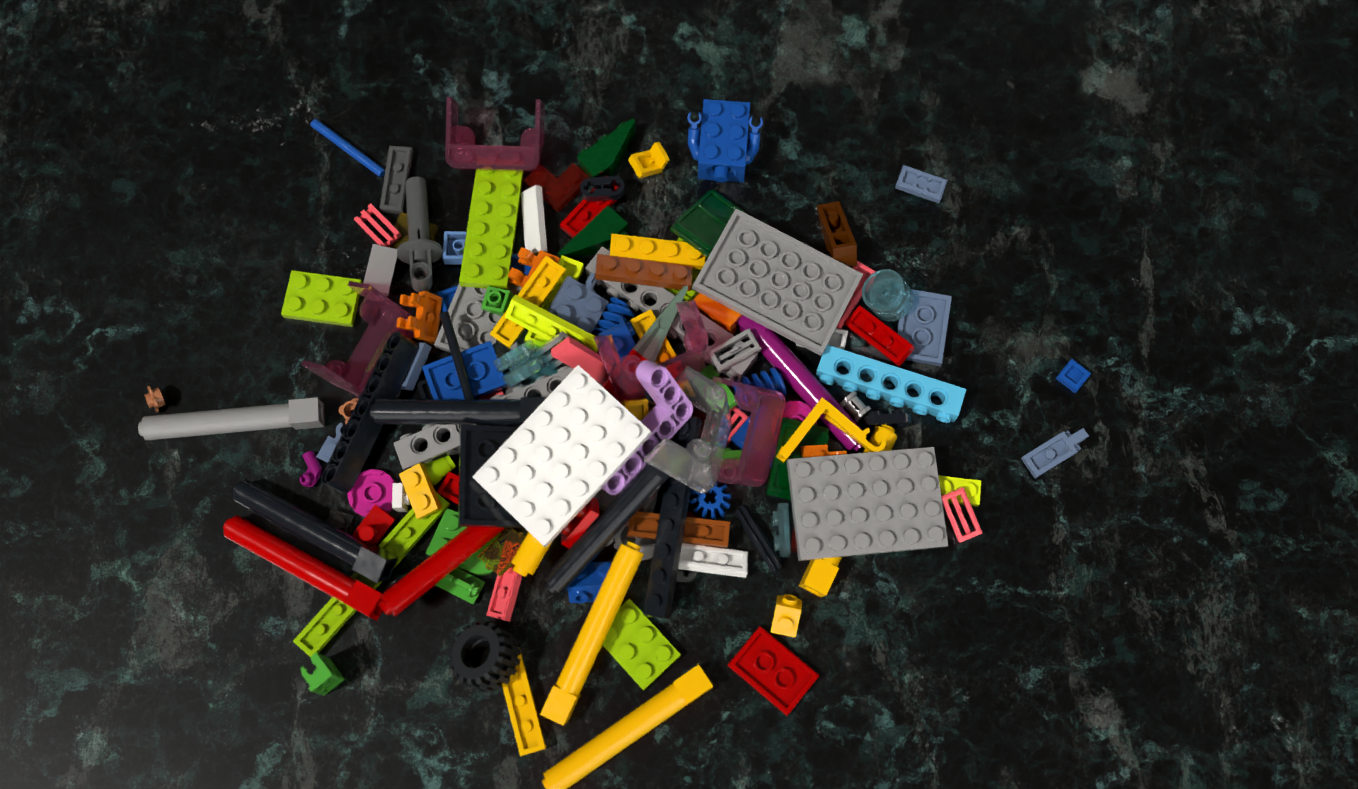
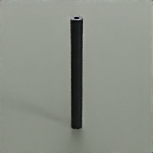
(456, 356)

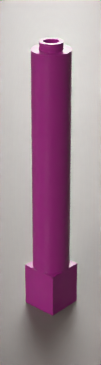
(796, 375)

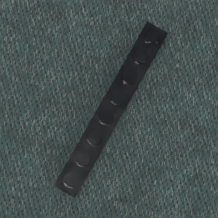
(670, 534)

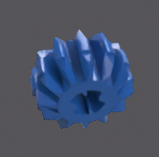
(720, 501)

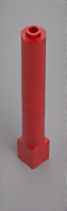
(304, 566)
(435, 568)

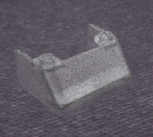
(702, 459)

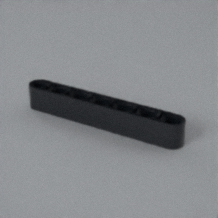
(360, 429)

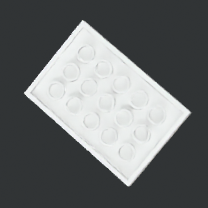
(562, 455)

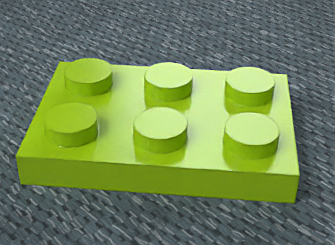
(320, 299)
(639, 645)

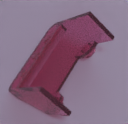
(464, 154)
(382, 319)
(623, 370)
(764, 425)

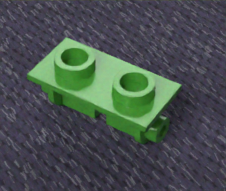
(462, 585)

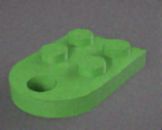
(447, 530)

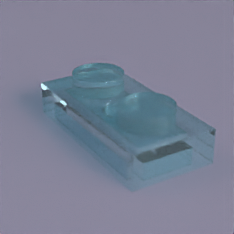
(782, 540)

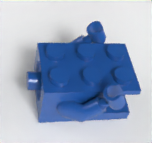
(723, 140)

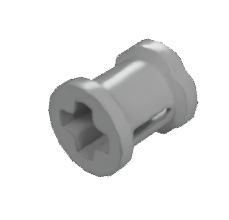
(863, 409)

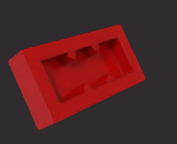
(374, 526)

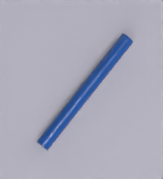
(347, 147)

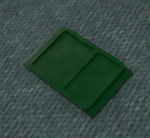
(704, 222)
(778, 480)

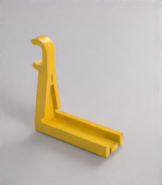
(834, 417)

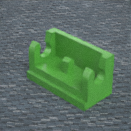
(324, 677)

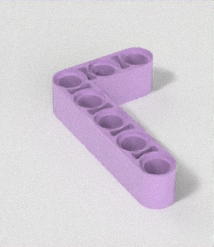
(663, 420)

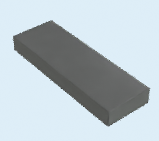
(396, 173)

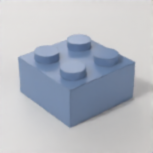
(453, 247)

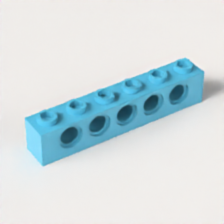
(926, 387)

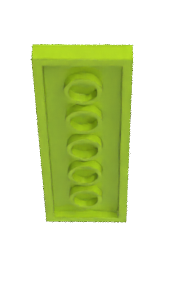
(491, 229)

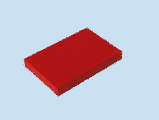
(773, 670)

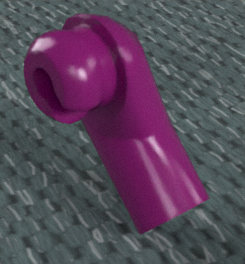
(313, 471)

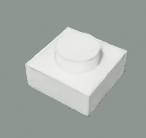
(399, 498)

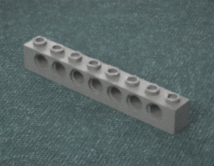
(663, 298)
(408, 445)

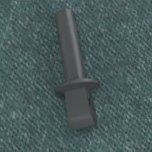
(419, 249)

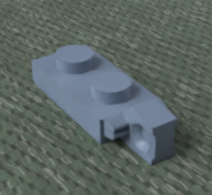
(1053, 452)

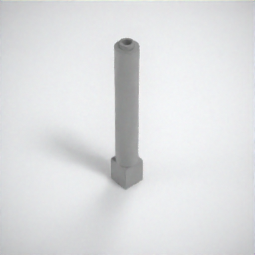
(297, 414)

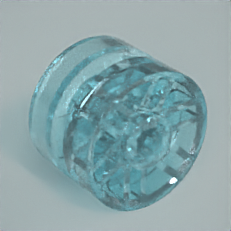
(887, 295)
(519, 363)

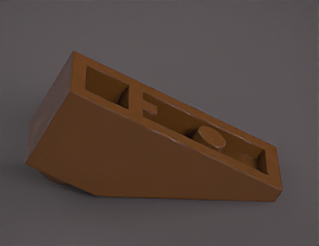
(837, 234)

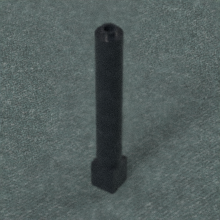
(454, 411)
(604, 528)
(366, 559)

